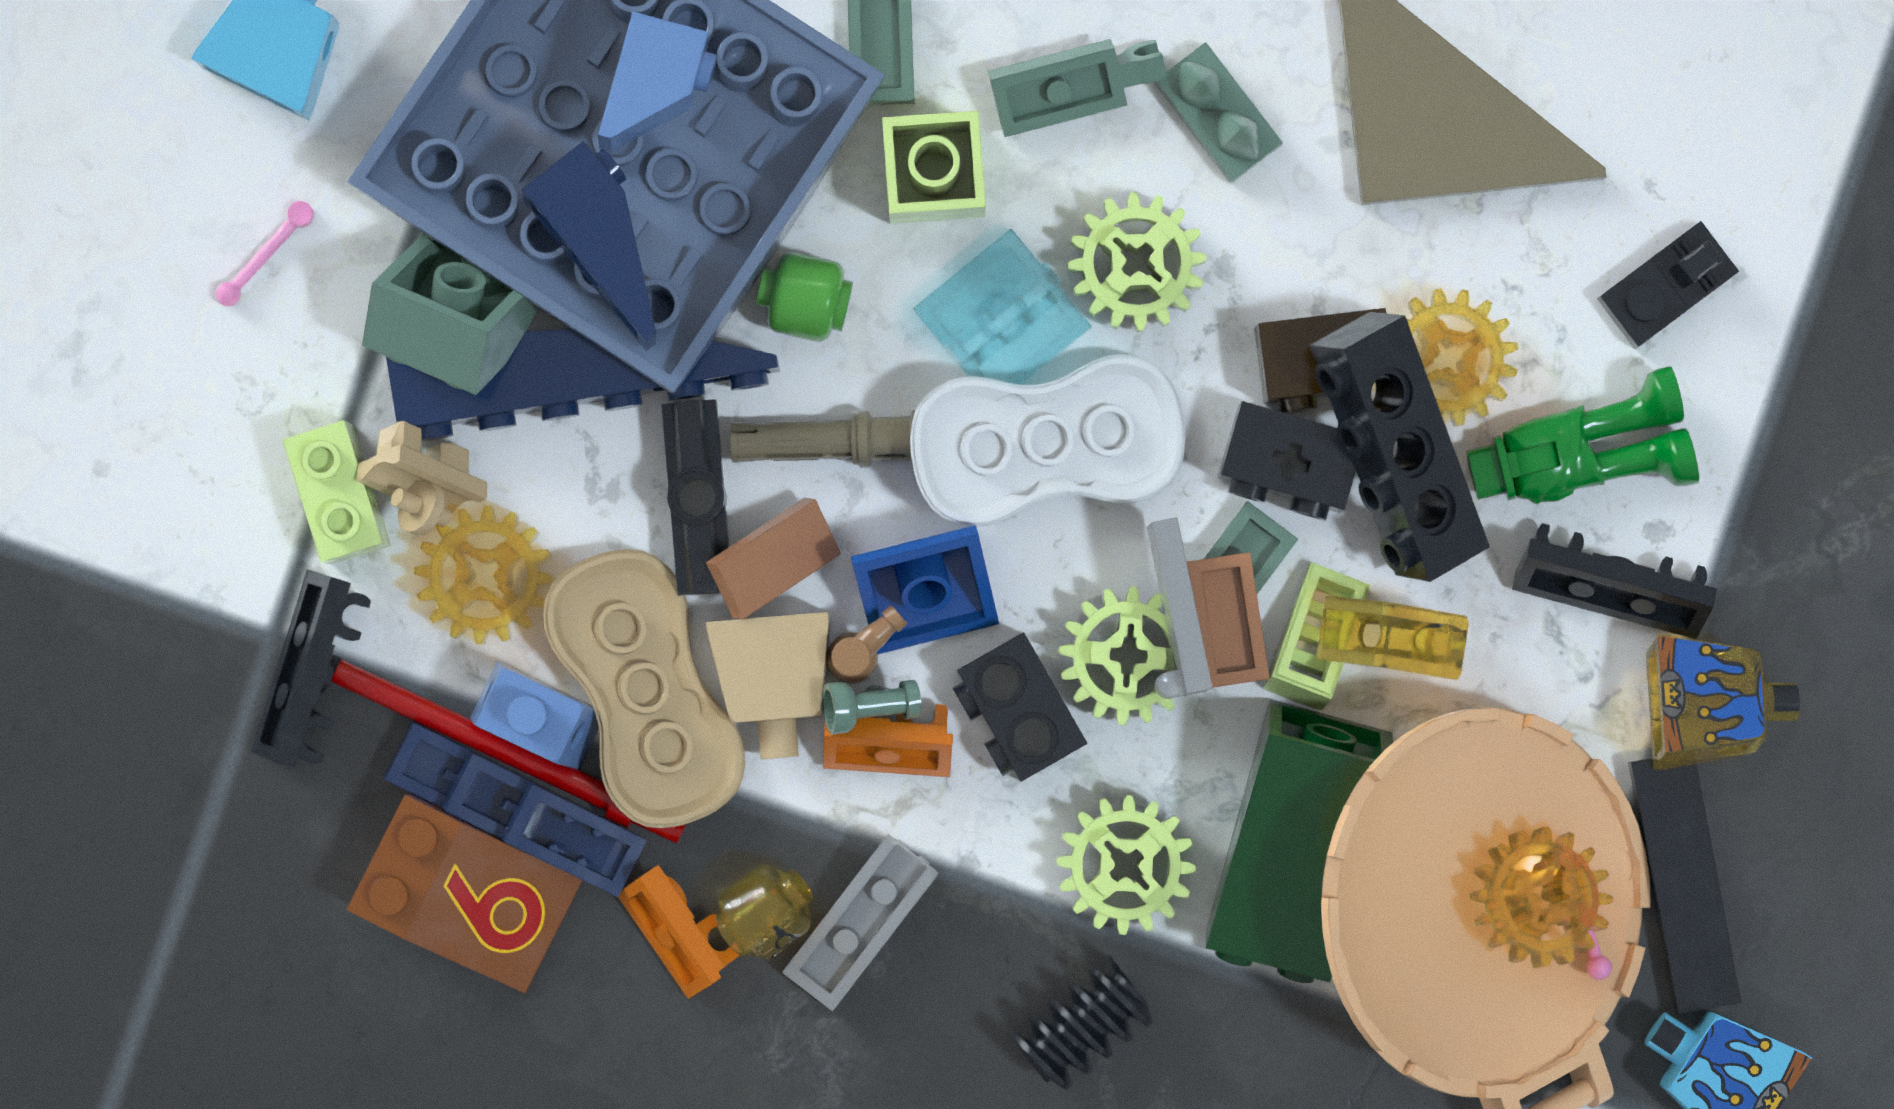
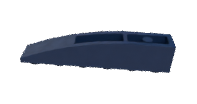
(554, 375)

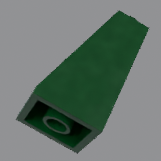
(1281, 838)

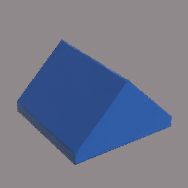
(932, 583)

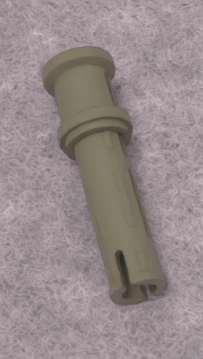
(858, 439)

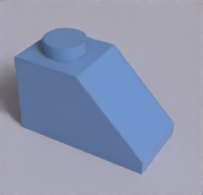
(654, 78)

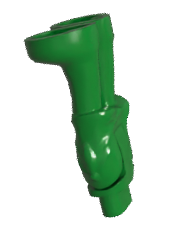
(1553, 457)

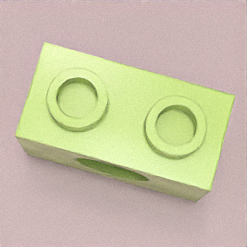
(337, 507)

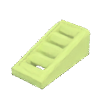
(1293, 684)

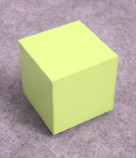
(934, 167)

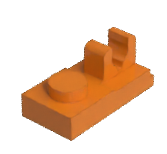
(892, 746)
(667, 923)

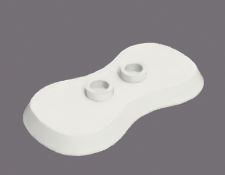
(1001, 446)

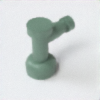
(844, 707)

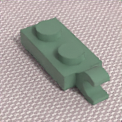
(1071, 84)

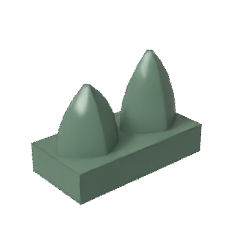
(1218, 113)

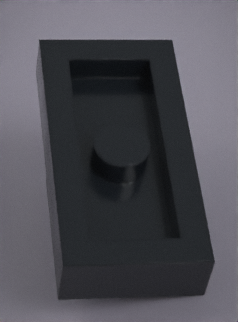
(1668, 285)

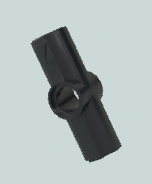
(692, 455)

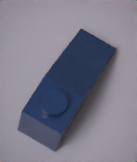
(591, 222)

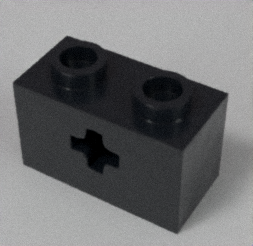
(1264, 432)

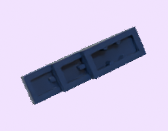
(515, 809)

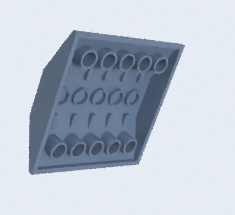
(702, 190)

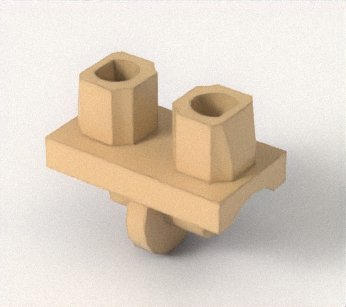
(419, 484)

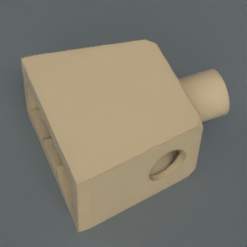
(772, 673)

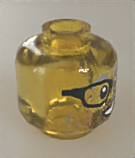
(764, 912)

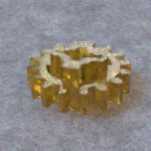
(1486, 334)
(461, 593)
(1566, 904)

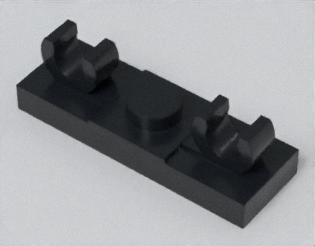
(1615, 585)
(305, 669)

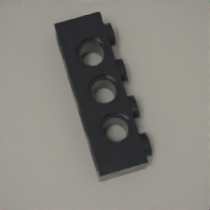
(1425, 465)

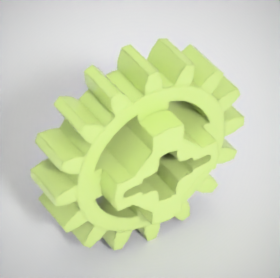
(1155, 241)
(1098, 653)
(1147, 843)

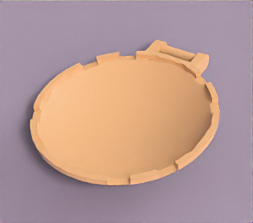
(1404, 919)

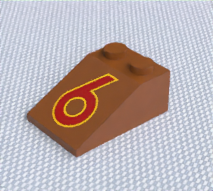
(464, 894)

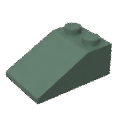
(445, 316)

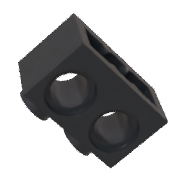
(1034, 699)

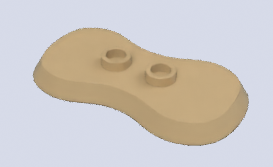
(661, 732)

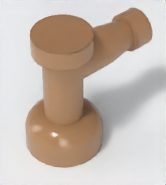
(854, 655)

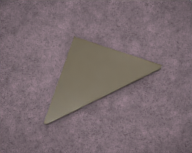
(1436, 120)

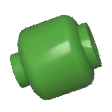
(805, 296)

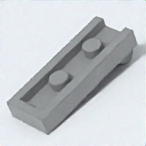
(1180, 613)
(860, 922)

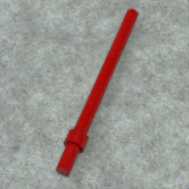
(464, 731)

